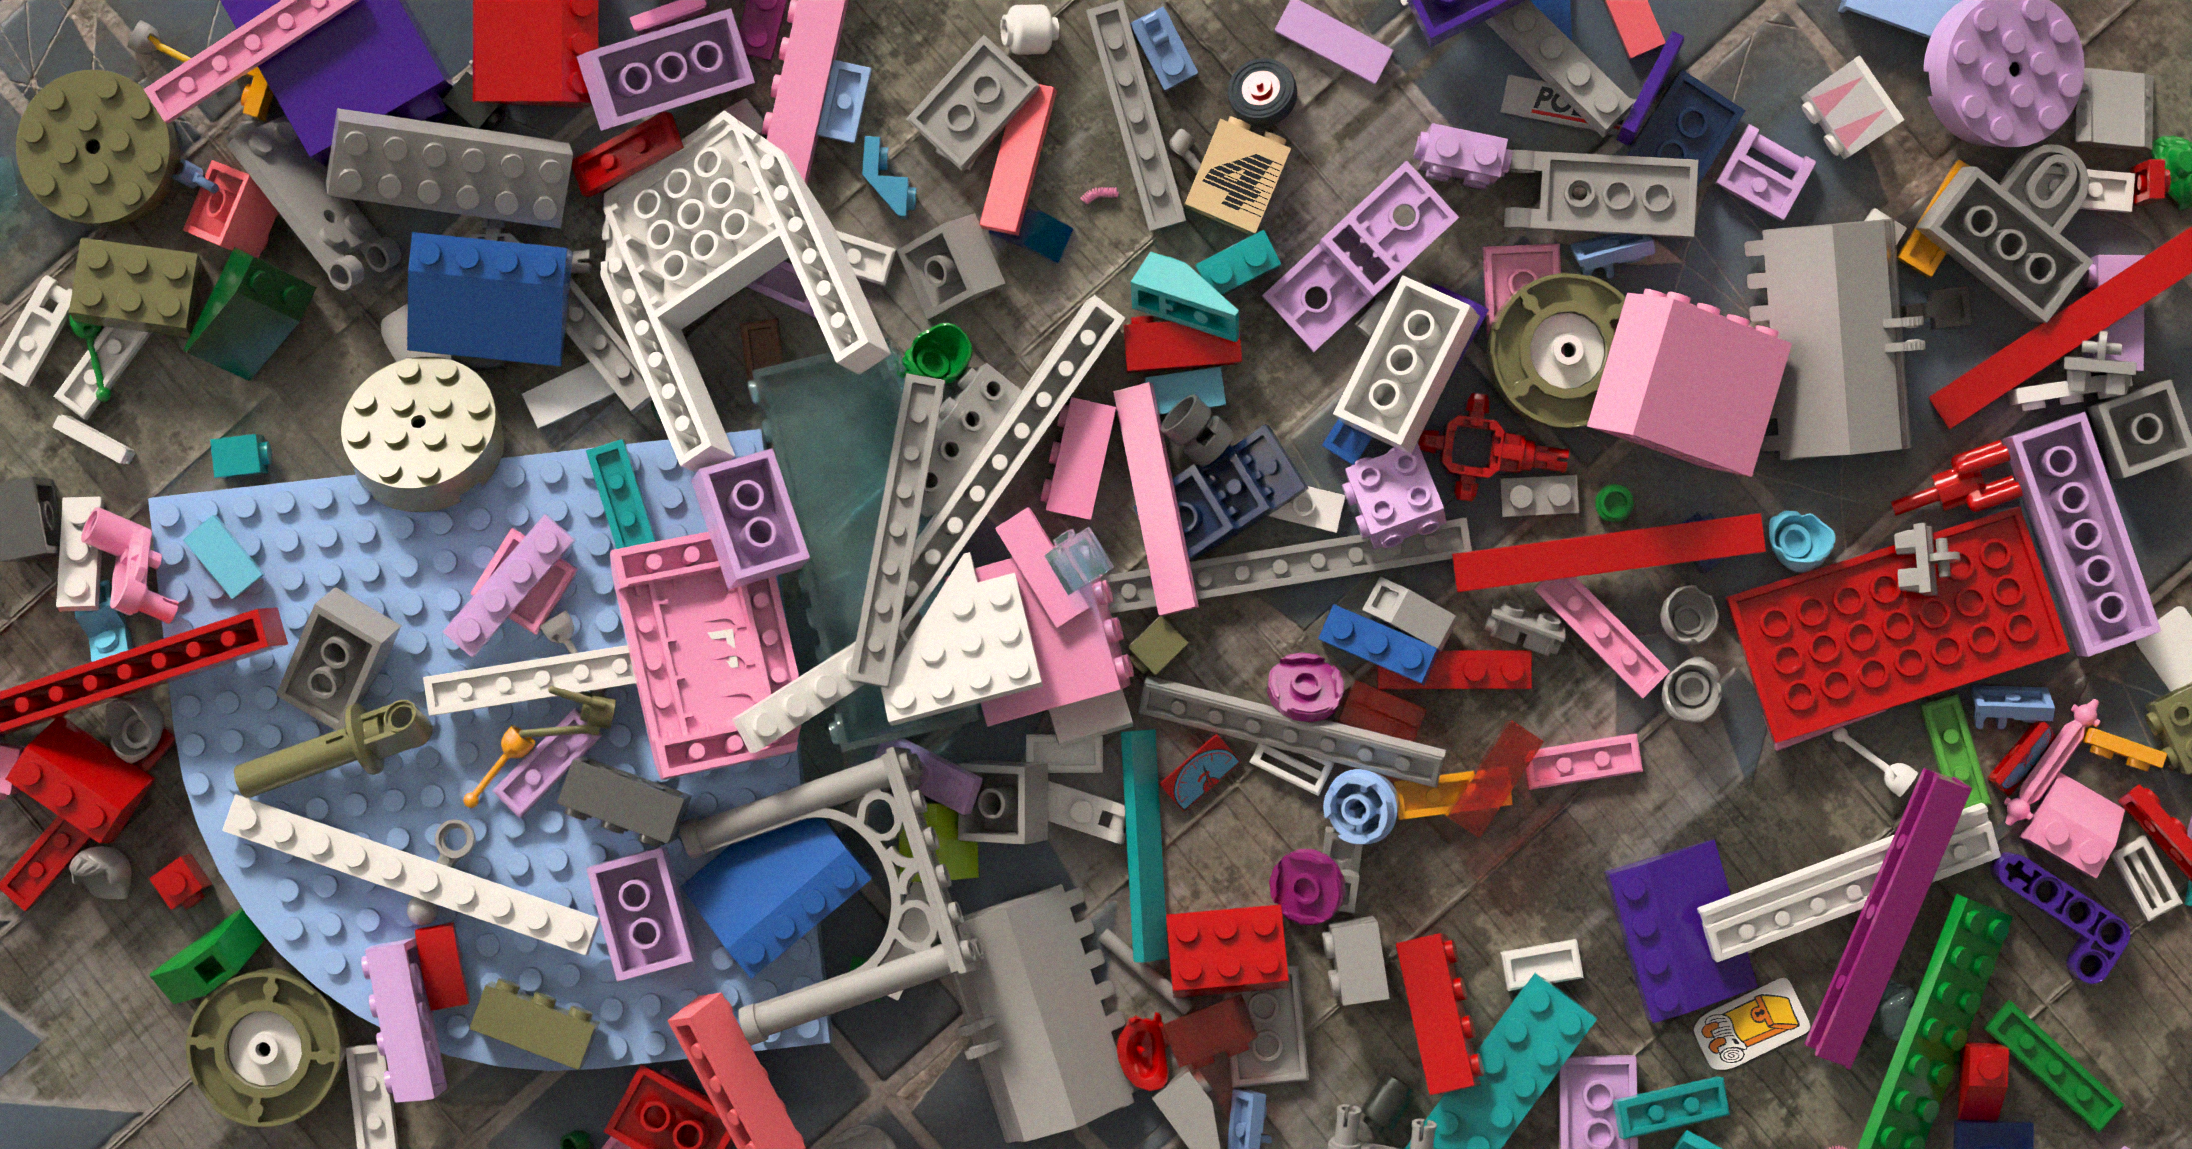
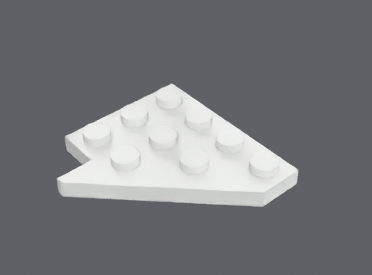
(964, 649)

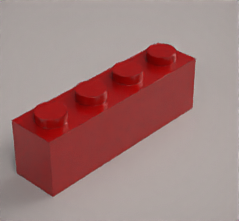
(1439, 1013)

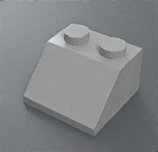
(951, 266)

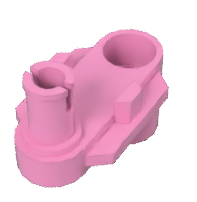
(131, 546)

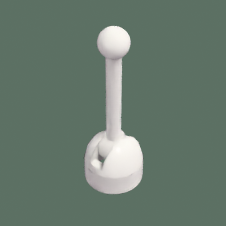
(1896, 777)

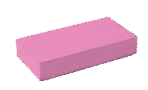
(668, 15)

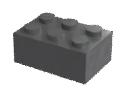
(623, 801)

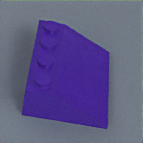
(1665, 932)

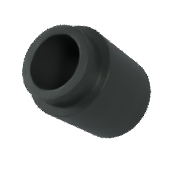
(1386, 1103)

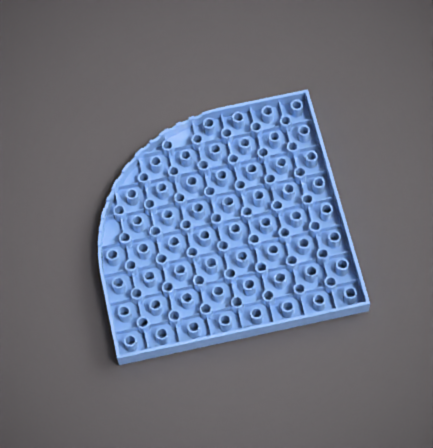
(421, 576)

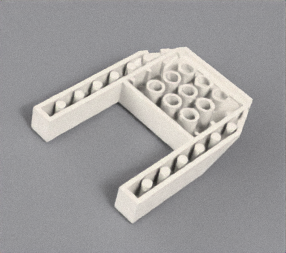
(699, 234)

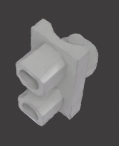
(2117, 371)
(1920, 542)

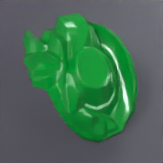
(2178, 159)

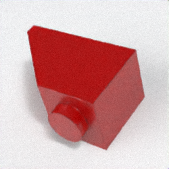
(1982, 1080)

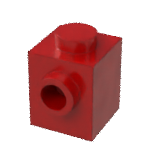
(181, 882)

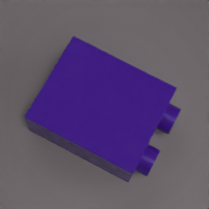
(358, 61)

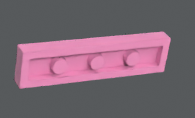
(1603, 633)

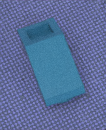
(893, 190)

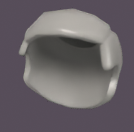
(1689, 615)

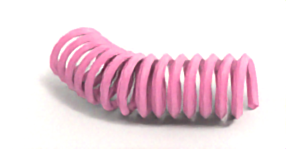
(1111, 192)

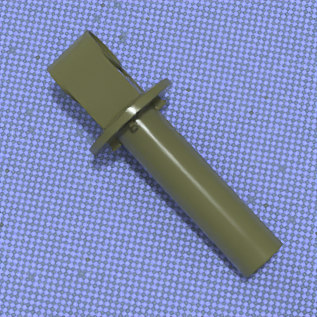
(365, 738)

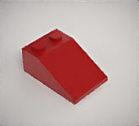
(666, 1115)

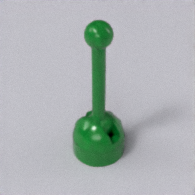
(88, 332)

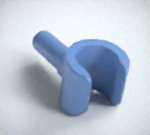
(193, 176)

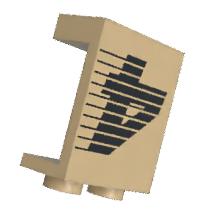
(1237, 175)

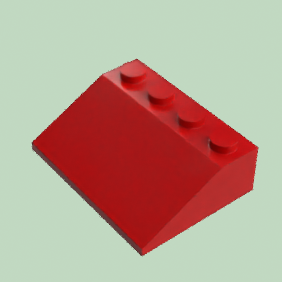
(530, 51)

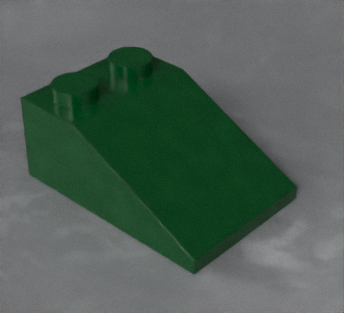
(248, 315)

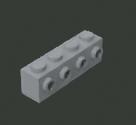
(964, 430)

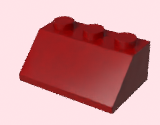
(80, 779)

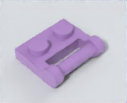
(1759, 183)

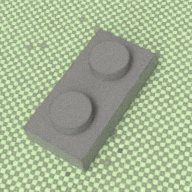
(1539, 495)

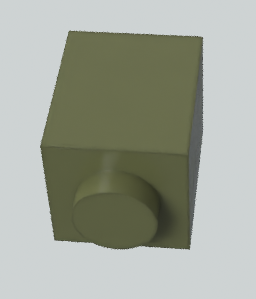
(1156, 646)

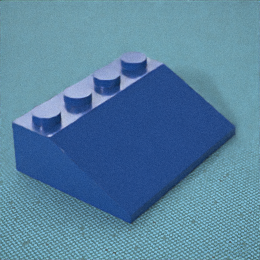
(487, 298)
(775, 889)

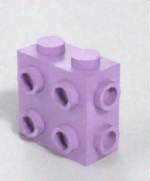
(1463, 155)
(1393, 497)

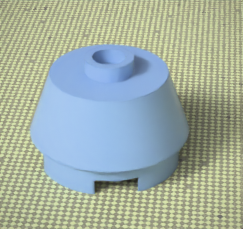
(1361, 806)

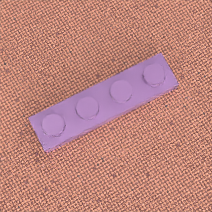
(509, 585)

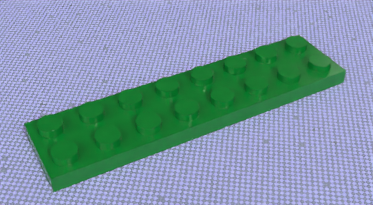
(1937, 1026)

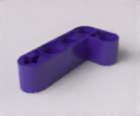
(2058, 907)

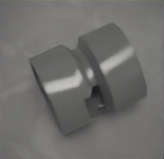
(1200, 434)

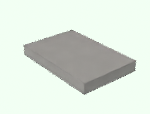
(973, 103)
(1280, 1048)

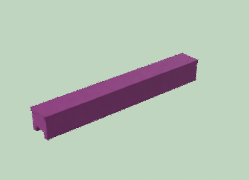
(1887, 917)

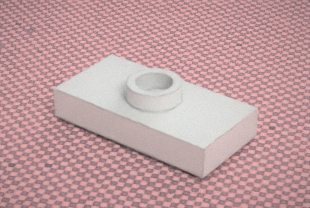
(1314, 509)

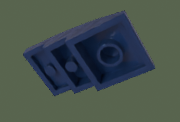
(1235, 491)

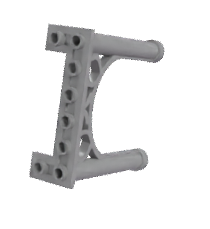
(873, 979)

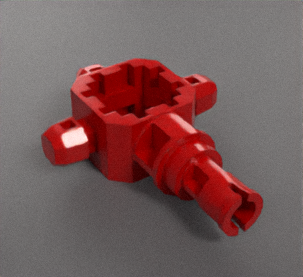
(1507, 450)

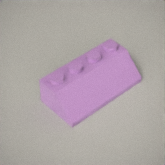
(405, 1021)

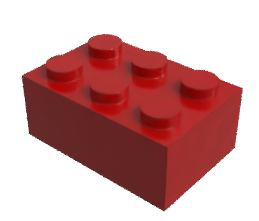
(1227, 951)

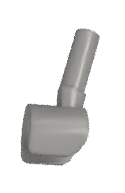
(1180, 144)

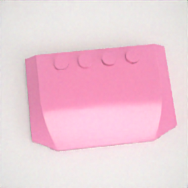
(687, 691)

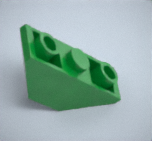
(209, 959)

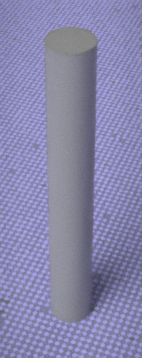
(1144, 970)

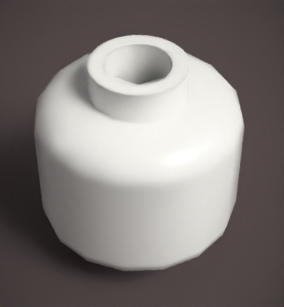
(1029, 29)

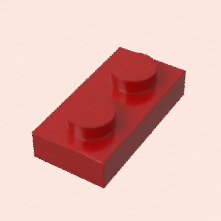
(2150, 181)

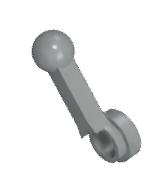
(425, 912)

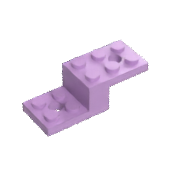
(1360, 256)

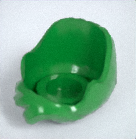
(939, 353)

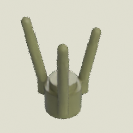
(595, 710)

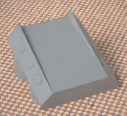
(2114, 110)

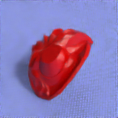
(1143, 1052)

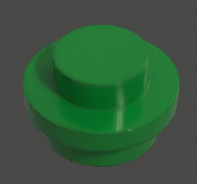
(1614, 503)

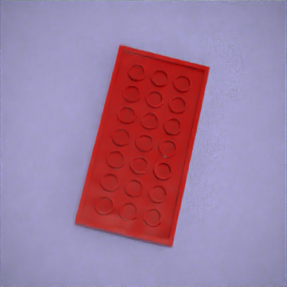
(1857, 644)

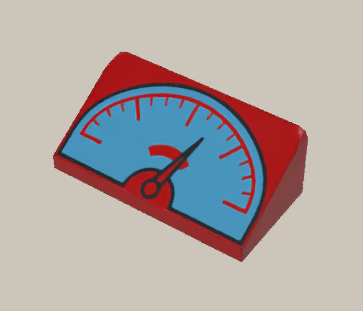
(2022, 757)
(1199, 772)

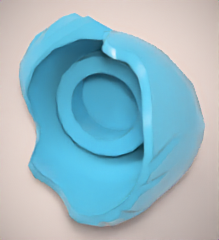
(1800, 540)

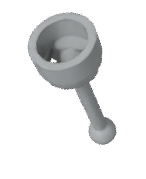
(560, 630)

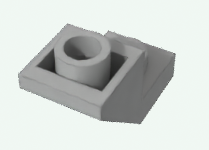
(1410, 613)

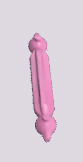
(2052, 762)

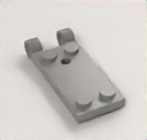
(299, 193)
(1622, 194)

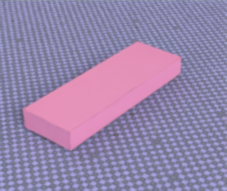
(1028, 545)
(1584, 761)

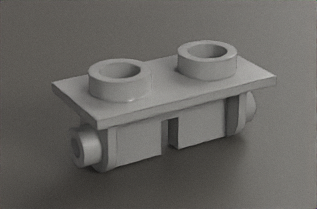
(1510, 618)

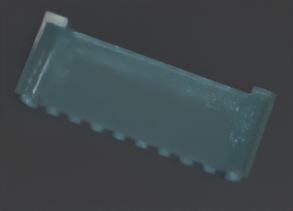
(834, 455)

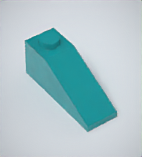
(1181, 295)

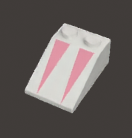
(1851, 108)

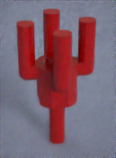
(1965, 483)

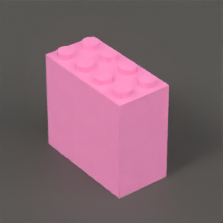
(1690, 382)
(1073, 660)

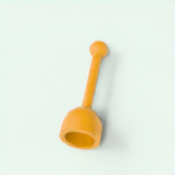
(513, 747)

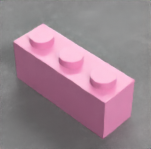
(1078, 458)

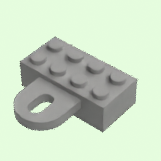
(2011, 234)

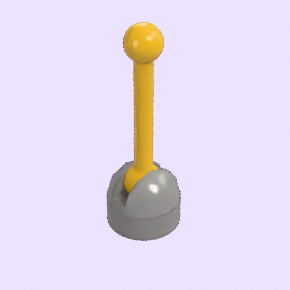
(146, 40)

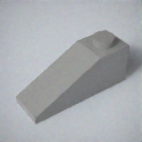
(1189, 1109)

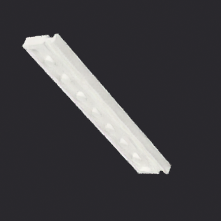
(1829, 889)

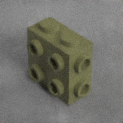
(2172, 720)

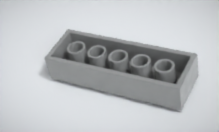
(448, 168)

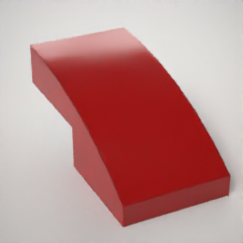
(442, 966)

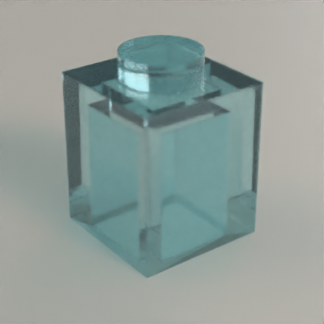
(1078, 559)

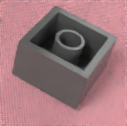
(29, 520)

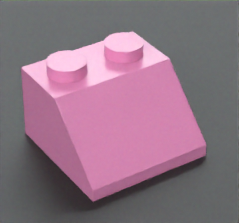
(2075, 825)

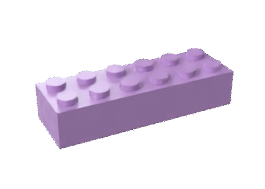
(2081, 535)

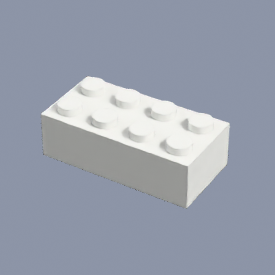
(1406, 364)

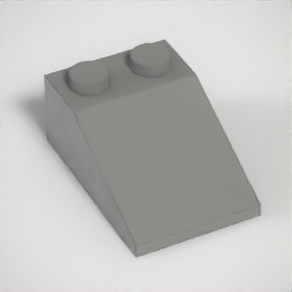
(337, 657)

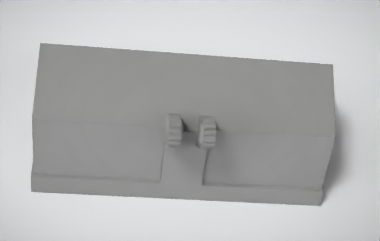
(1840, 307)
(1041, 1017)

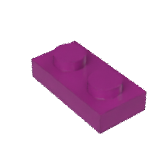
(761, 27)

